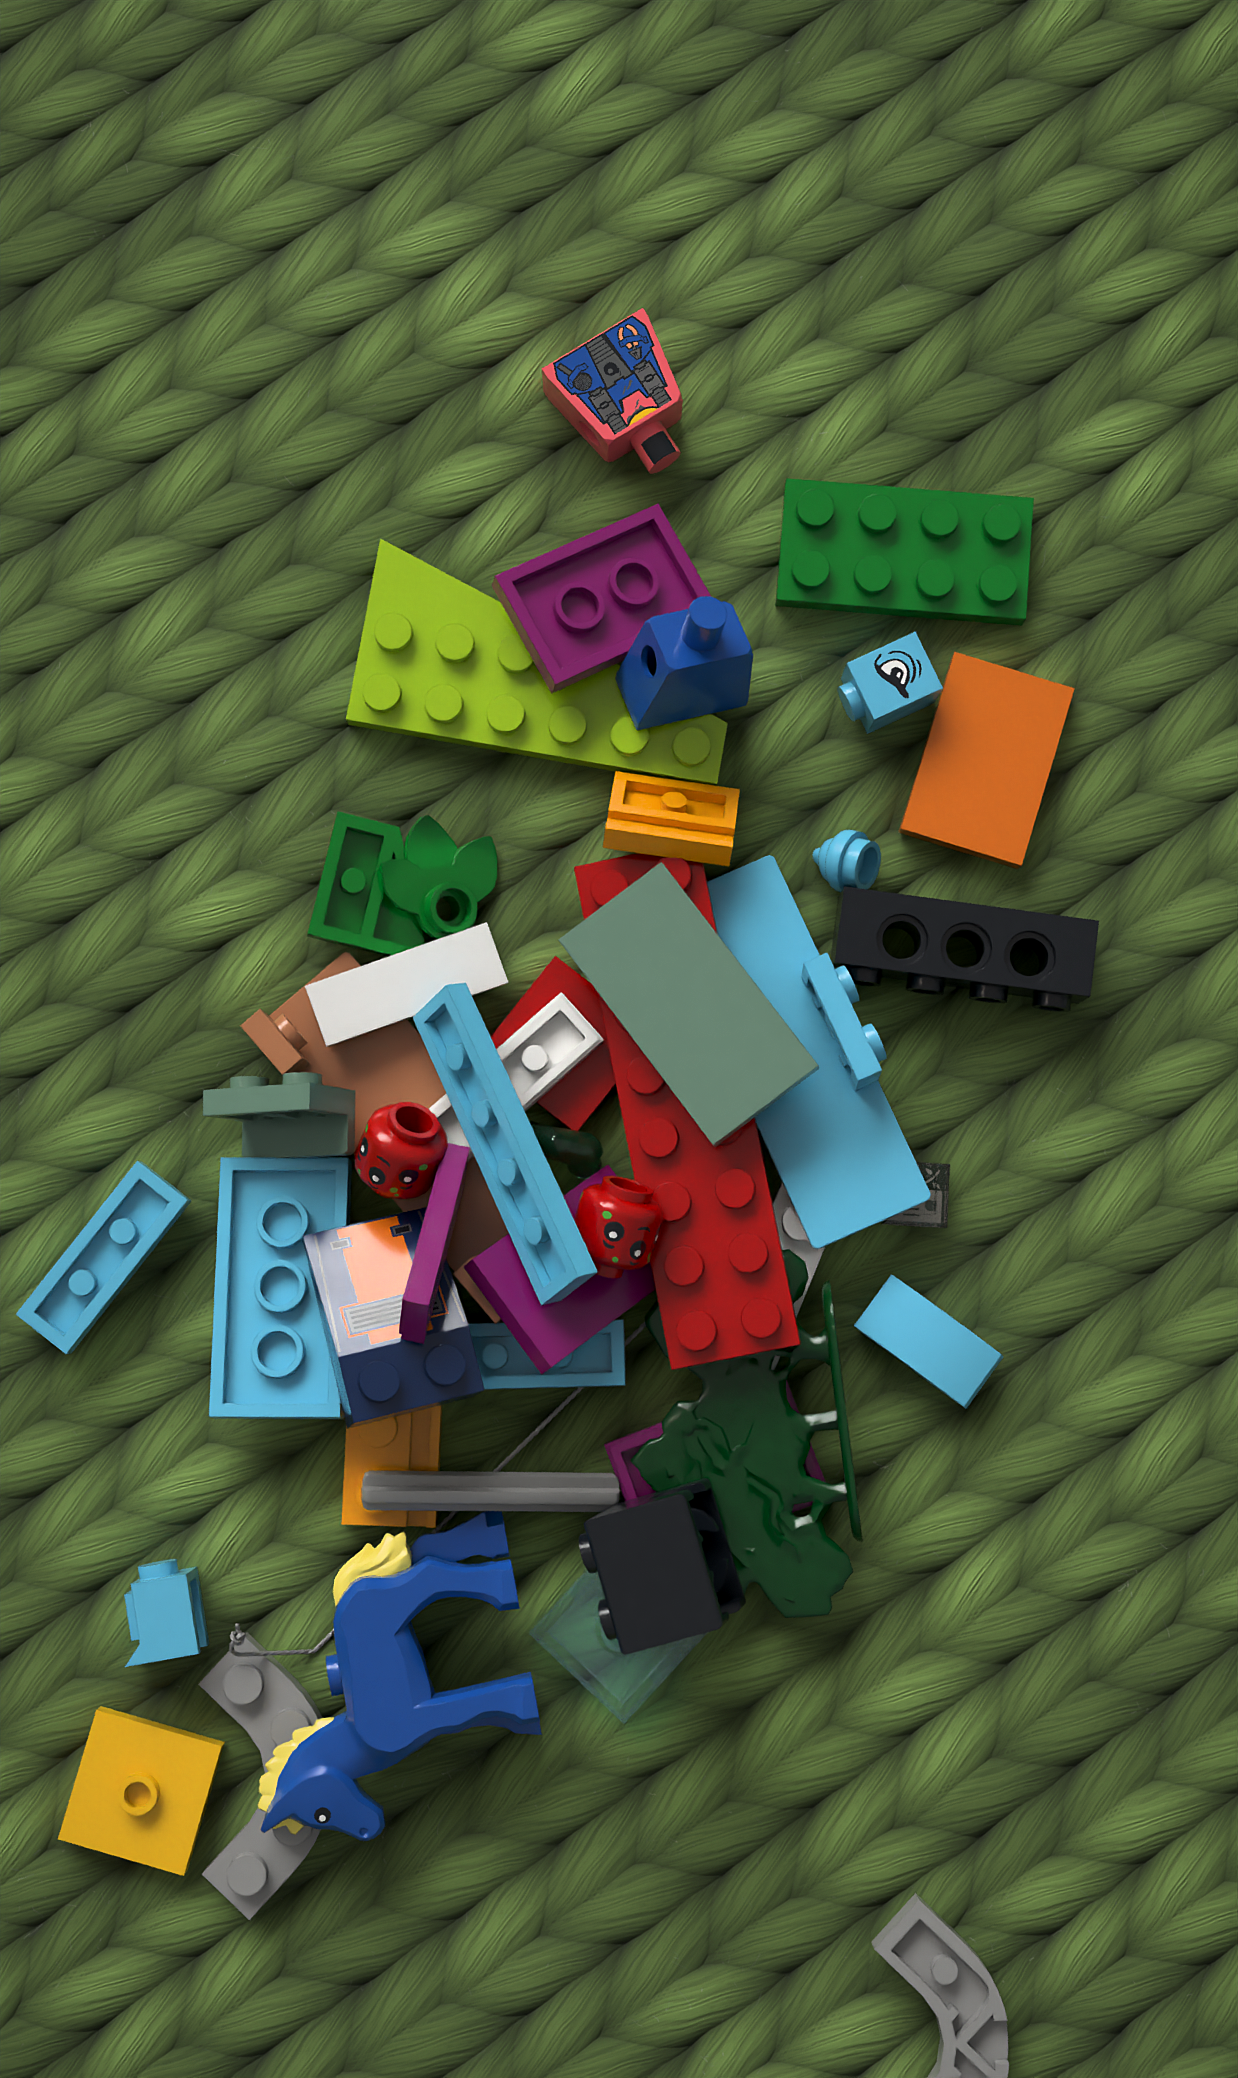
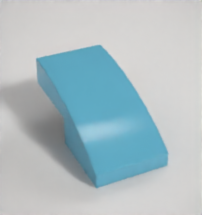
(928, 1341)

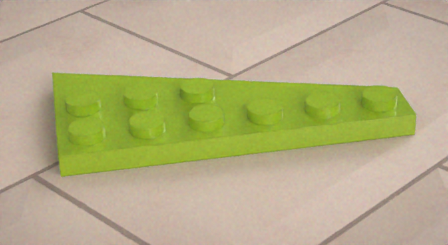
(455, 671)

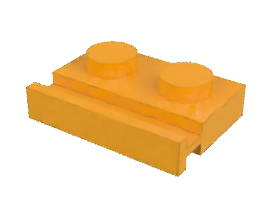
(671, 818)
(390, 1444)

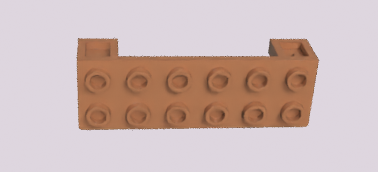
(384, 1070)

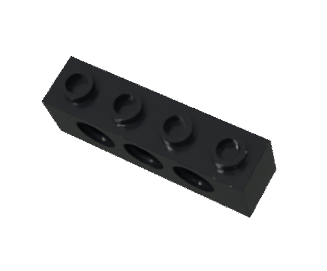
(1061, 942)

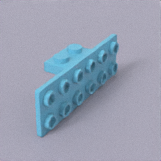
(835, 1129)

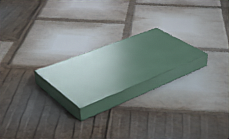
(688, 1004)

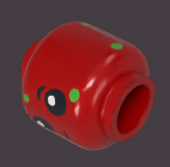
(401, 1150)
(618, 1224)

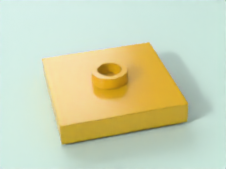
(141, 1790)

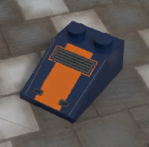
(359, 1292)

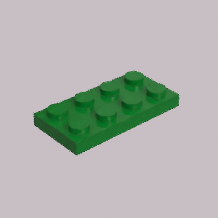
(904, 552)

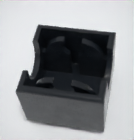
(662, 1567)

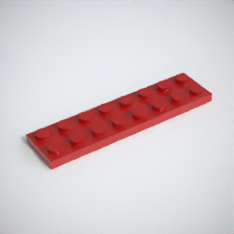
(719, 1239)

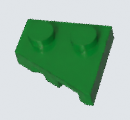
(350, 896)

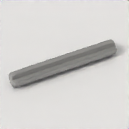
(489, 1491)

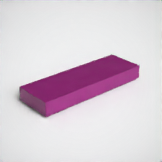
(433, 1244)

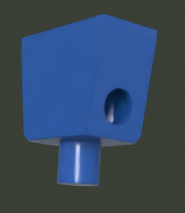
(686, 665)

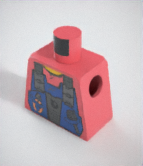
(619, 393)

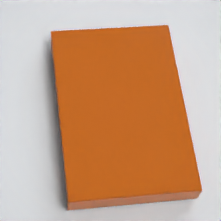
(986, 760)

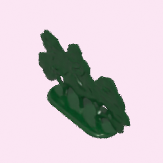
(754, 1456)

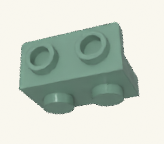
(288, 1118)

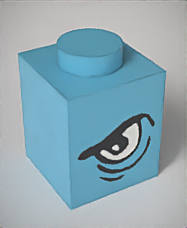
(889, 683)

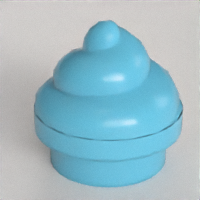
(848, 860)

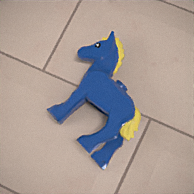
(388, 1681)

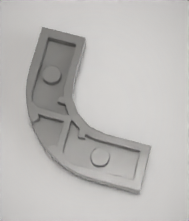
(270, 1708)
(954, 1986)

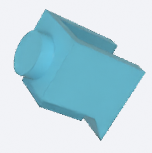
(166, 1613)

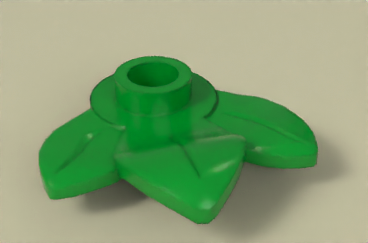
(440, 870)

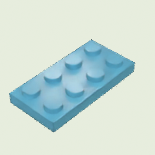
(266, 1317)

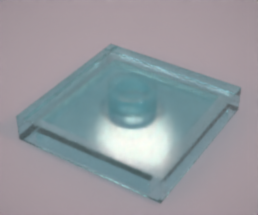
(577, 1641)

